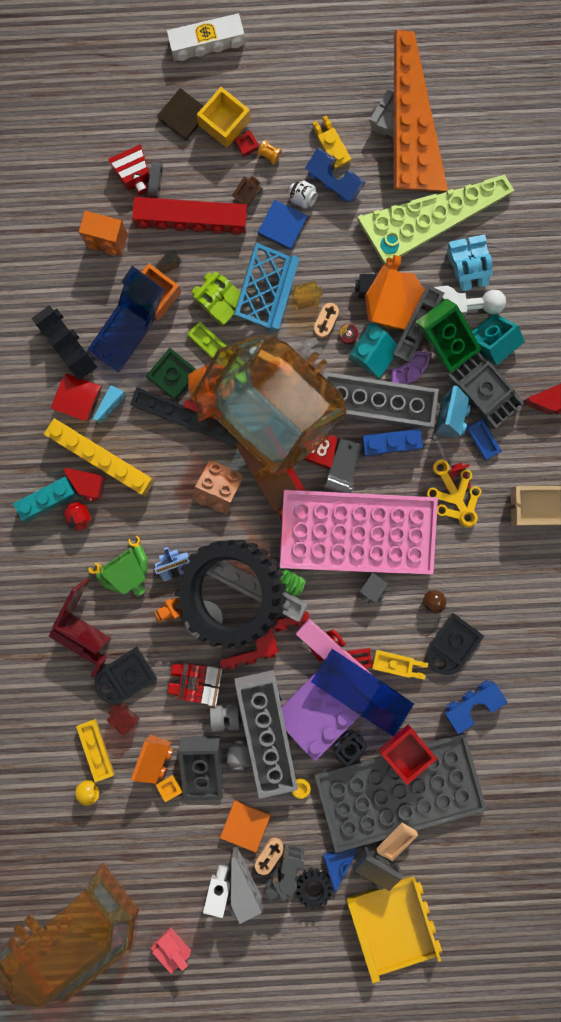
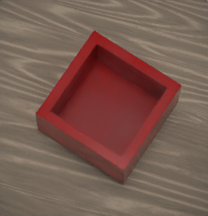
(407, 754)

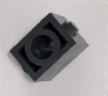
(346, 755)

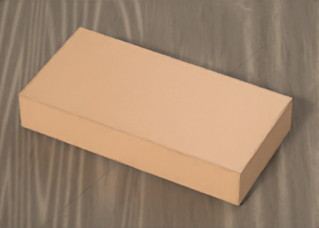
(397, 841)

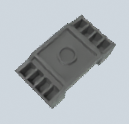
(486, 389)

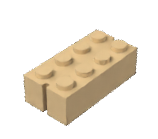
(536, 506)

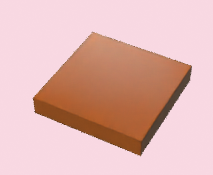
(245, 825)

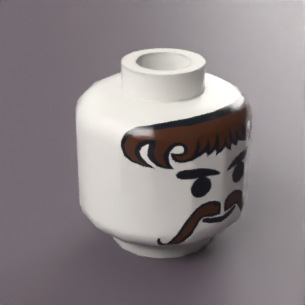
(303, 194)

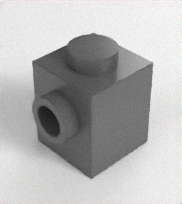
(373, 589)

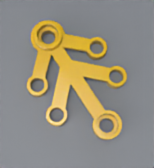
(456, 497)

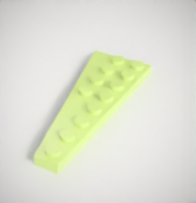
(431, 215)

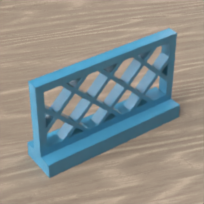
(282, 291)

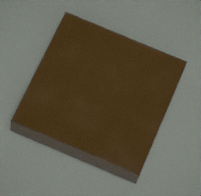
(181, 114)

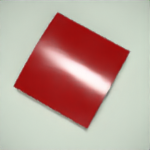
(76, 397)

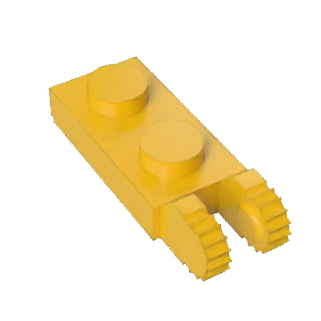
(331, 143)
(397, 664)

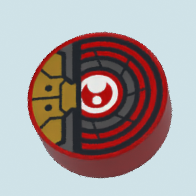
(348, 334)

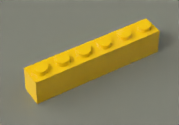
(99, 457)

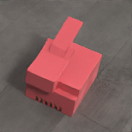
(171, 951)

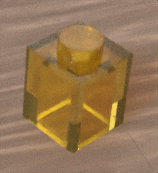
(307, 294)

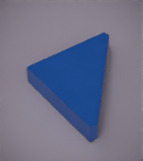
(338, 865)

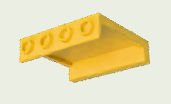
(393, 927)

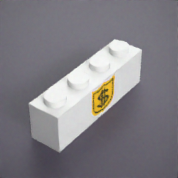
(206, 37)

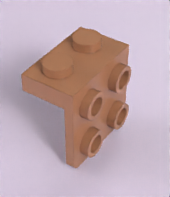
(217, 487)

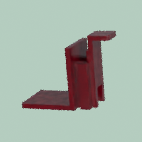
(77, 634)

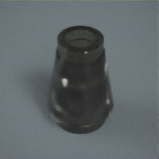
(168, 262)

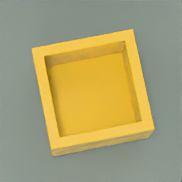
(223, 117)

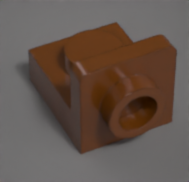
(247, 190)

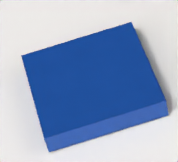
(282, 224)

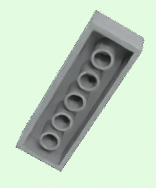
(386, 401)
(266, 734)

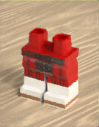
(190, 684)

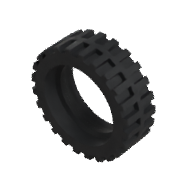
(194, 607)

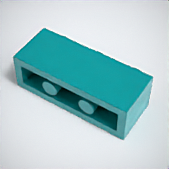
(45, 499)

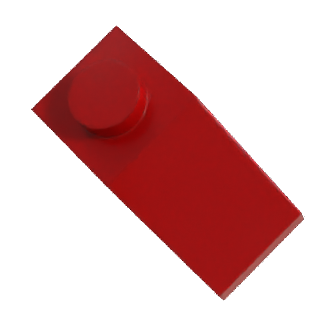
(546, 401)
(86, 484)

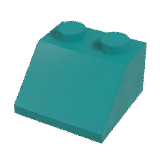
(498, 338)
(373, 350)

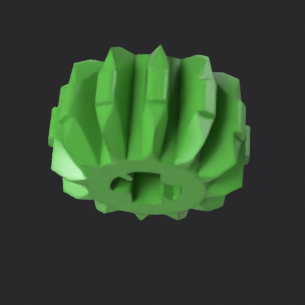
(293, 582)

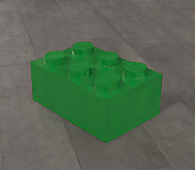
(448, 335)

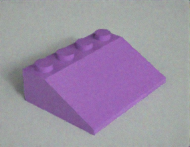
(316, 719)

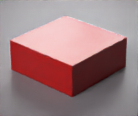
(246, 143)

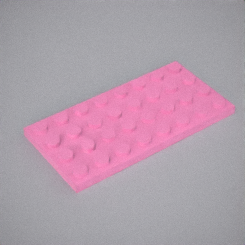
(358, 532)

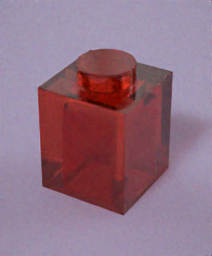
(122, 718)

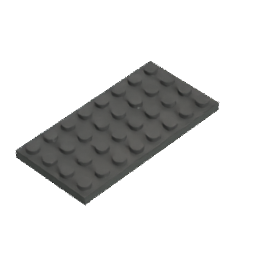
(372, 800)

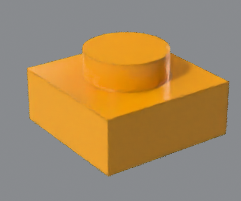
(169, 788)

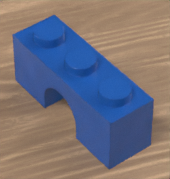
(321, 167)
(391, 442)
(459, 712)

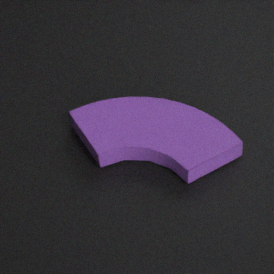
(411, 371)

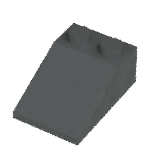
(201, 767)

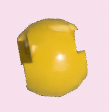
(87, 793)

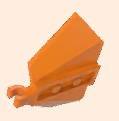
(393, 296)

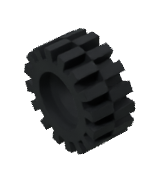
(322, 897)

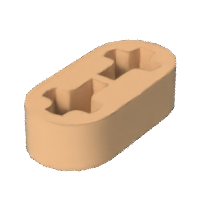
(322, 318)
(265, 853)

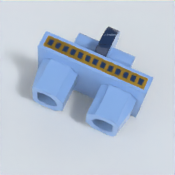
(169, 561)

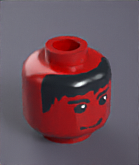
(77, 516)

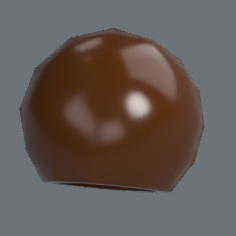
(434, 601)

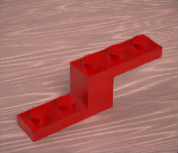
(265, 645)

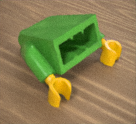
(124, 571)

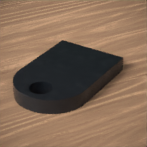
(454, 644)
(125, 676)

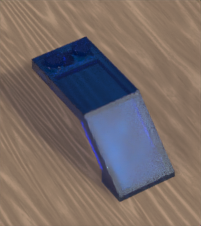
(129, 320)
(362, 692)

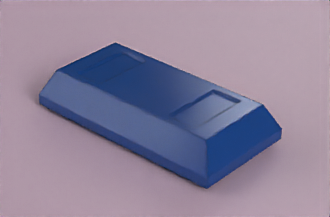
(483, 439)

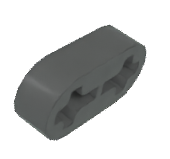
(155, 180)

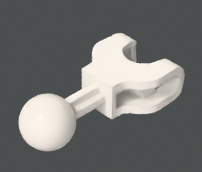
(492, 301)

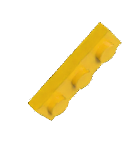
(95, 750)

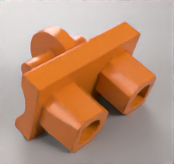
(168, 610)

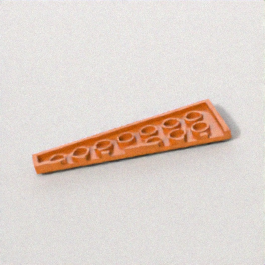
(416, 145)

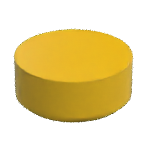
(303, 788)

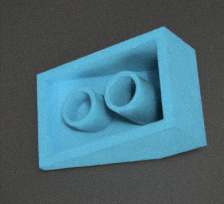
(453, 413)

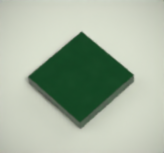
(171, 373)

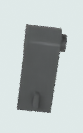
(343, 467)

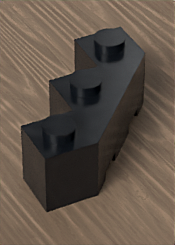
(65, 342)

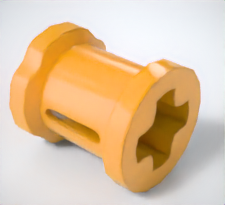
(269, 152)

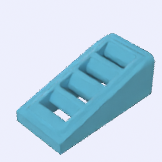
(109, 403)

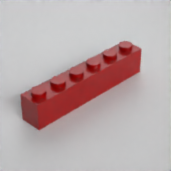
(189, 215)

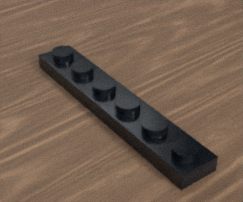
(181, 415)

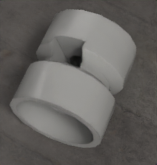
(218, 720)

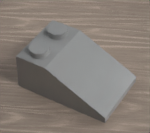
(245, 896)

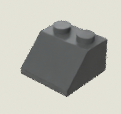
(377, 868)

